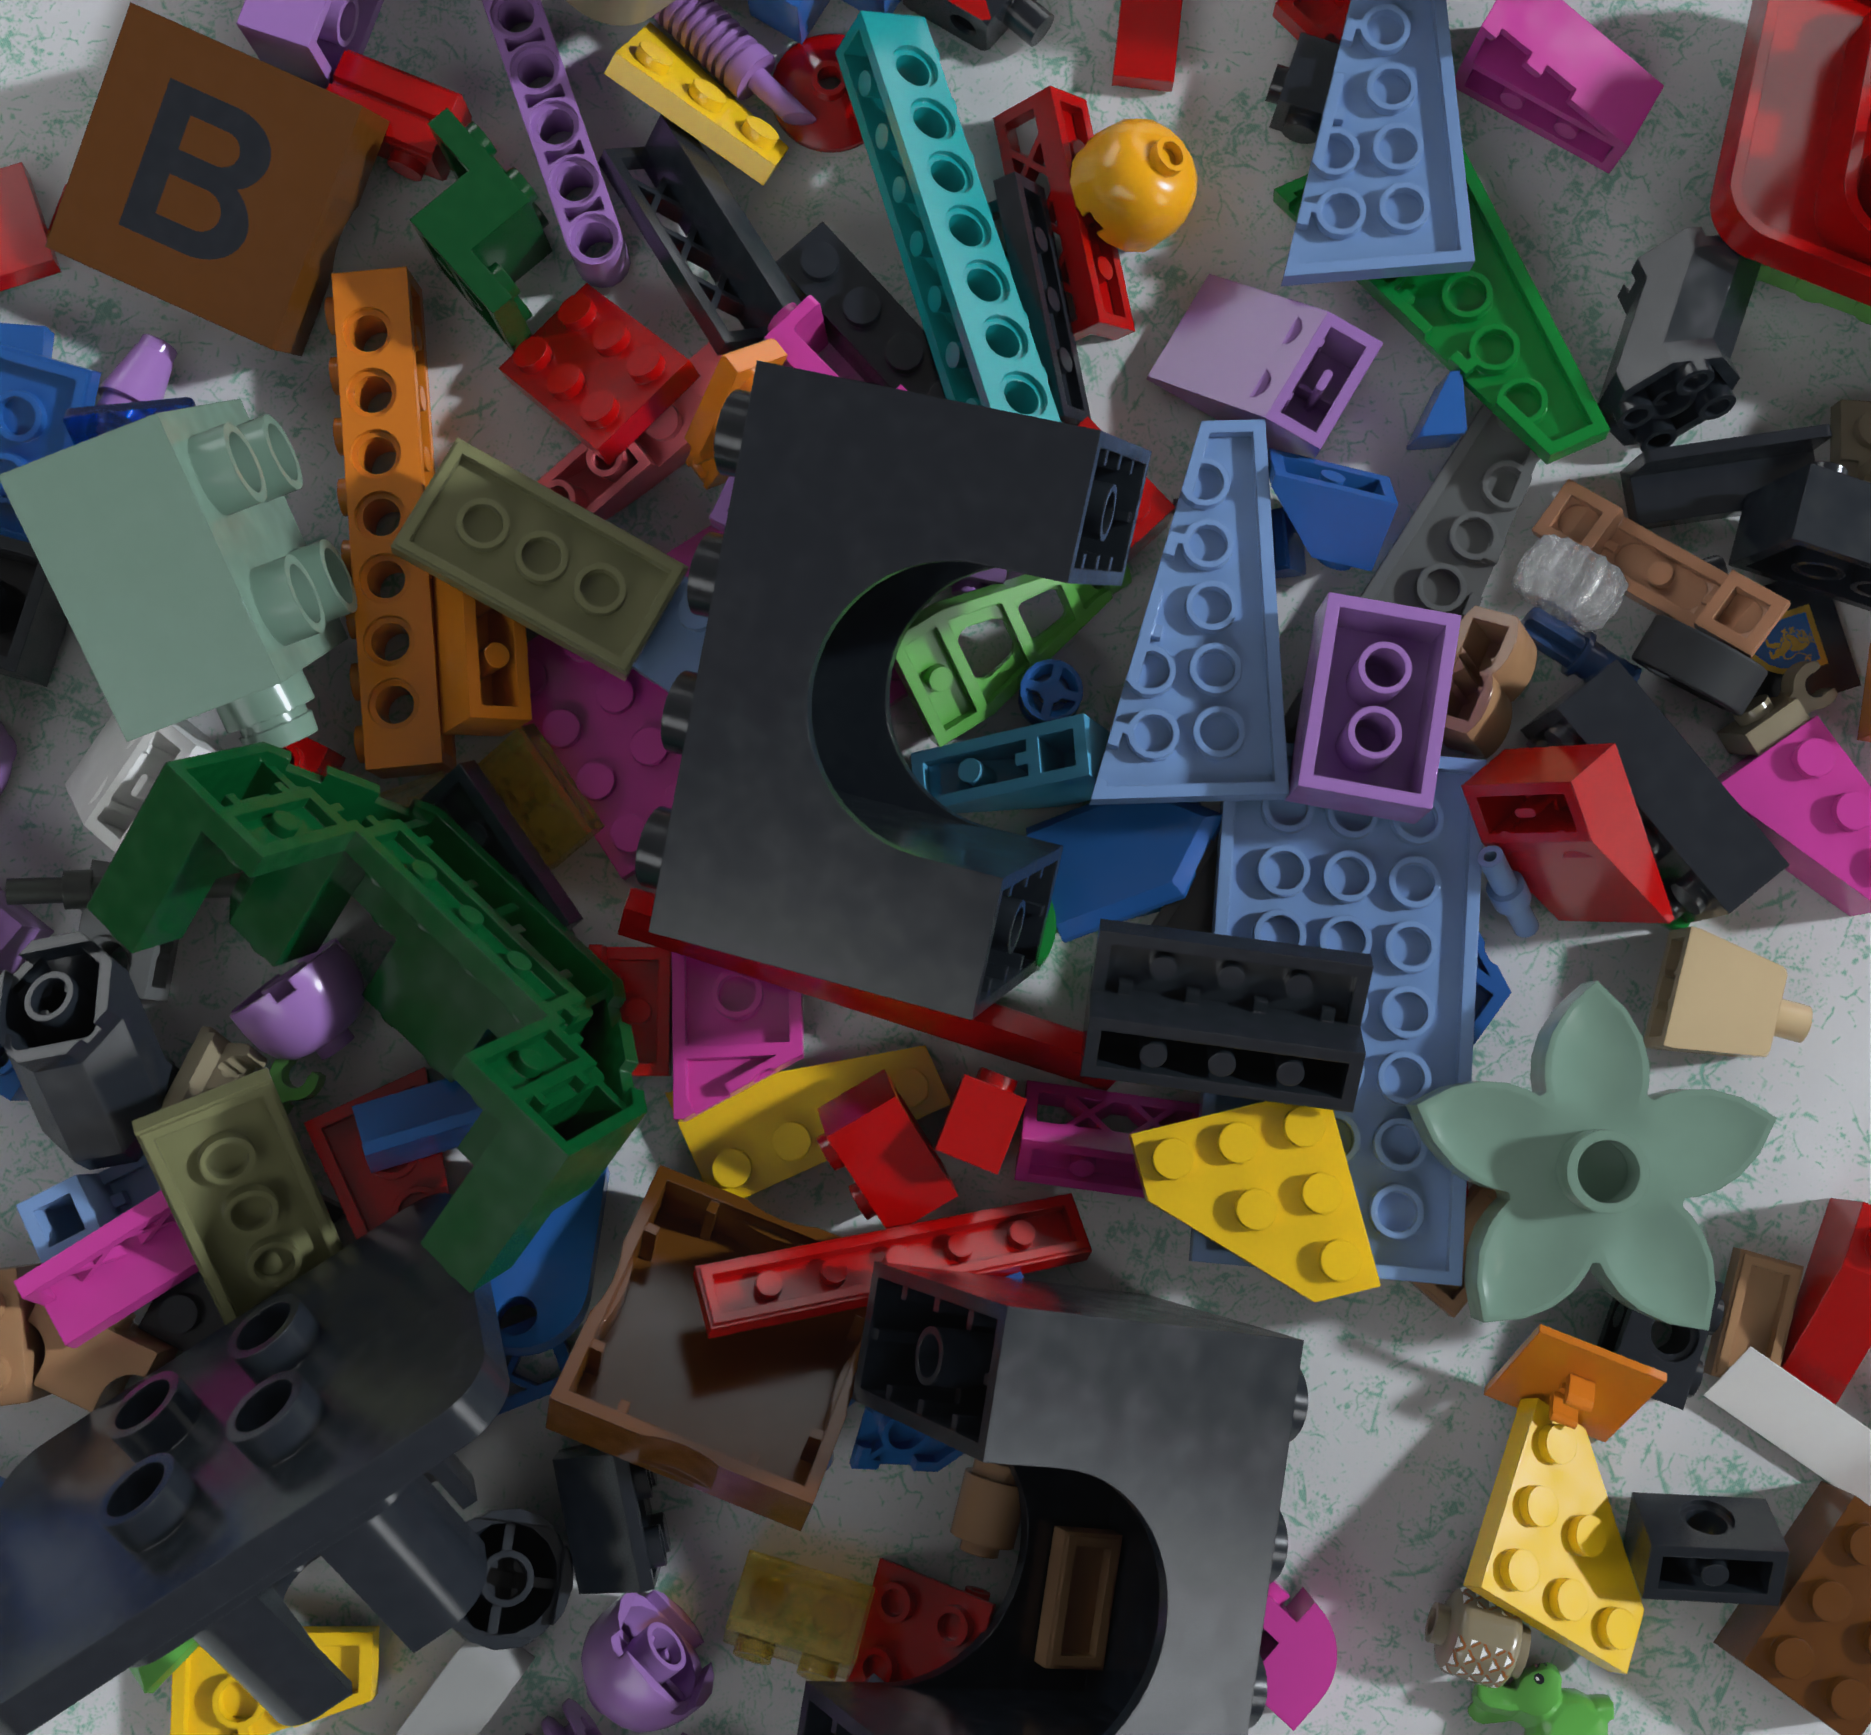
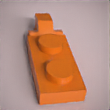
(732, 372)

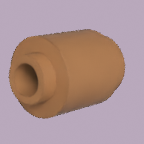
(987, 1510)

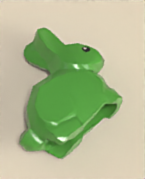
(1542, 1705)

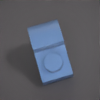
(83, 1205)

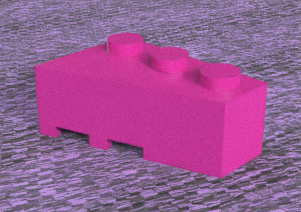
(1558, 79)
(1812, 811)

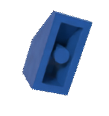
(1334, 508)

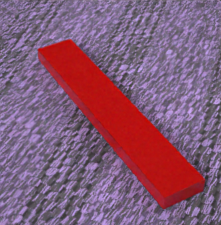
(838, 1272)

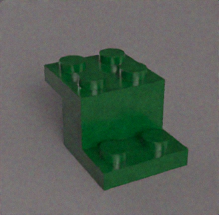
(483, 228)

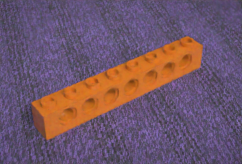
(361, 307)

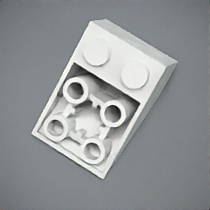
(119, 774)

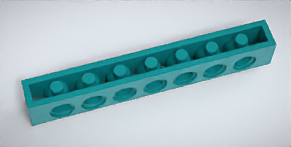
(941, 217)

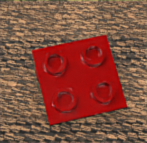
(917, 1624)

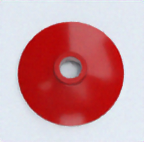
(800, 75)

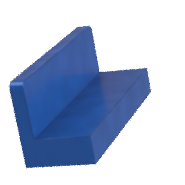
(414, 1123)

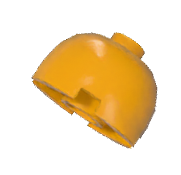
(1135, 183)

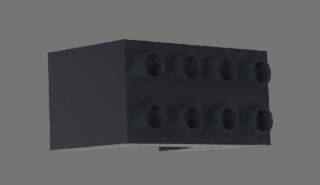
(791, 798)
(1110, 1421)

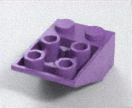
(1265, 359)

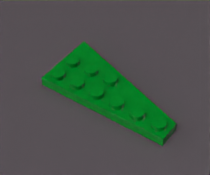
(1493, 332)

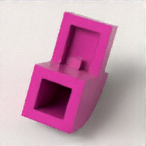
(1296, 1654)

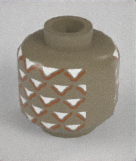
(1477, 1639)

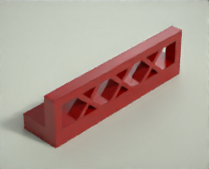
(1086, 259)

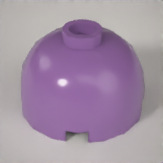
(305, 1006)
(645, 1663)

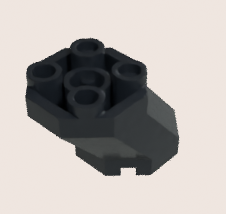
(1677, 339)
(82, 1048)

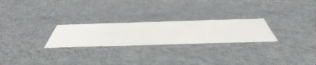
(1797, 1421)

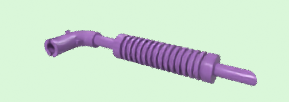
(730, 55)

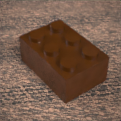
(1820, 1633)

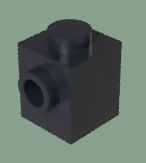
(1302, 89)

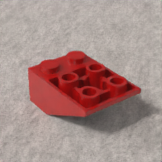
(1570, 832)

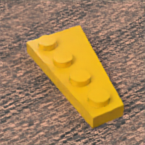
(775, 1123)

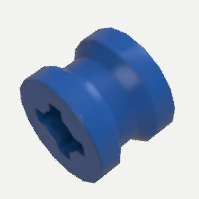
(1053, 682)

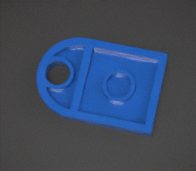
(555, 1273)

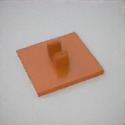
(1576, 1381)

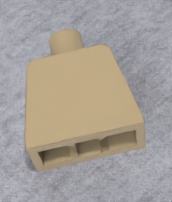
(1720, 1000)

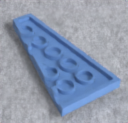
(1387, 156)
(1206, 669)

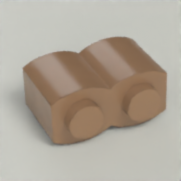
(1489, 672)

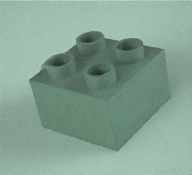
(188, 569)

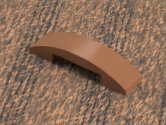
(1664, 574)

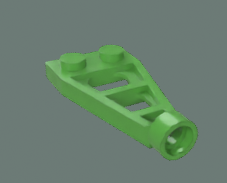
(937, 672)

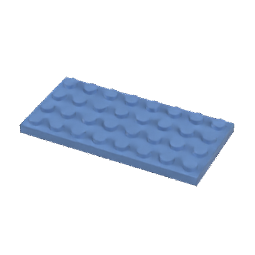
(1414, 907)

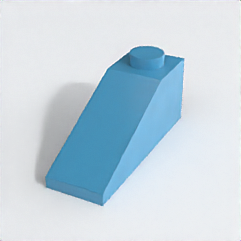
(1016, 768)

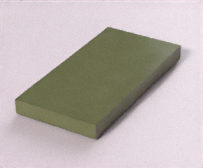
(539, 559)
(239, 1190)

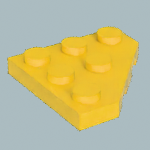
(1266, 1189)
(1554, 1543)

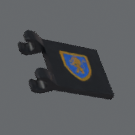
(1804, 633)

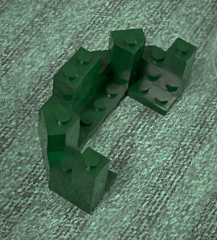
(472, 982)

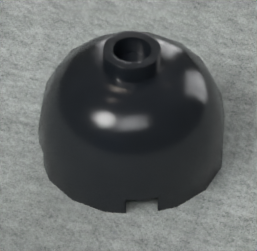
(524, 1583)

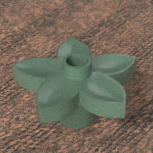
(1590, 1170)

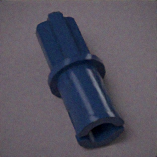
(1574, 651)

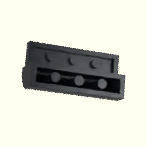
(1226, 1015)

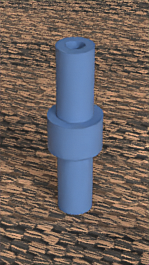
(1508, 891)

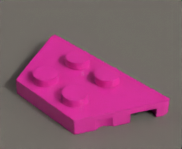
(727, 1033)

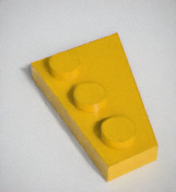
(690, 98)
(213, 1703)

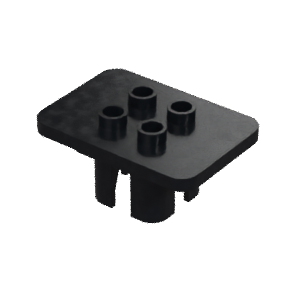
(245, 1464)

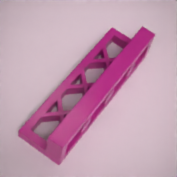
(1085, 1150)
(111, 1271)

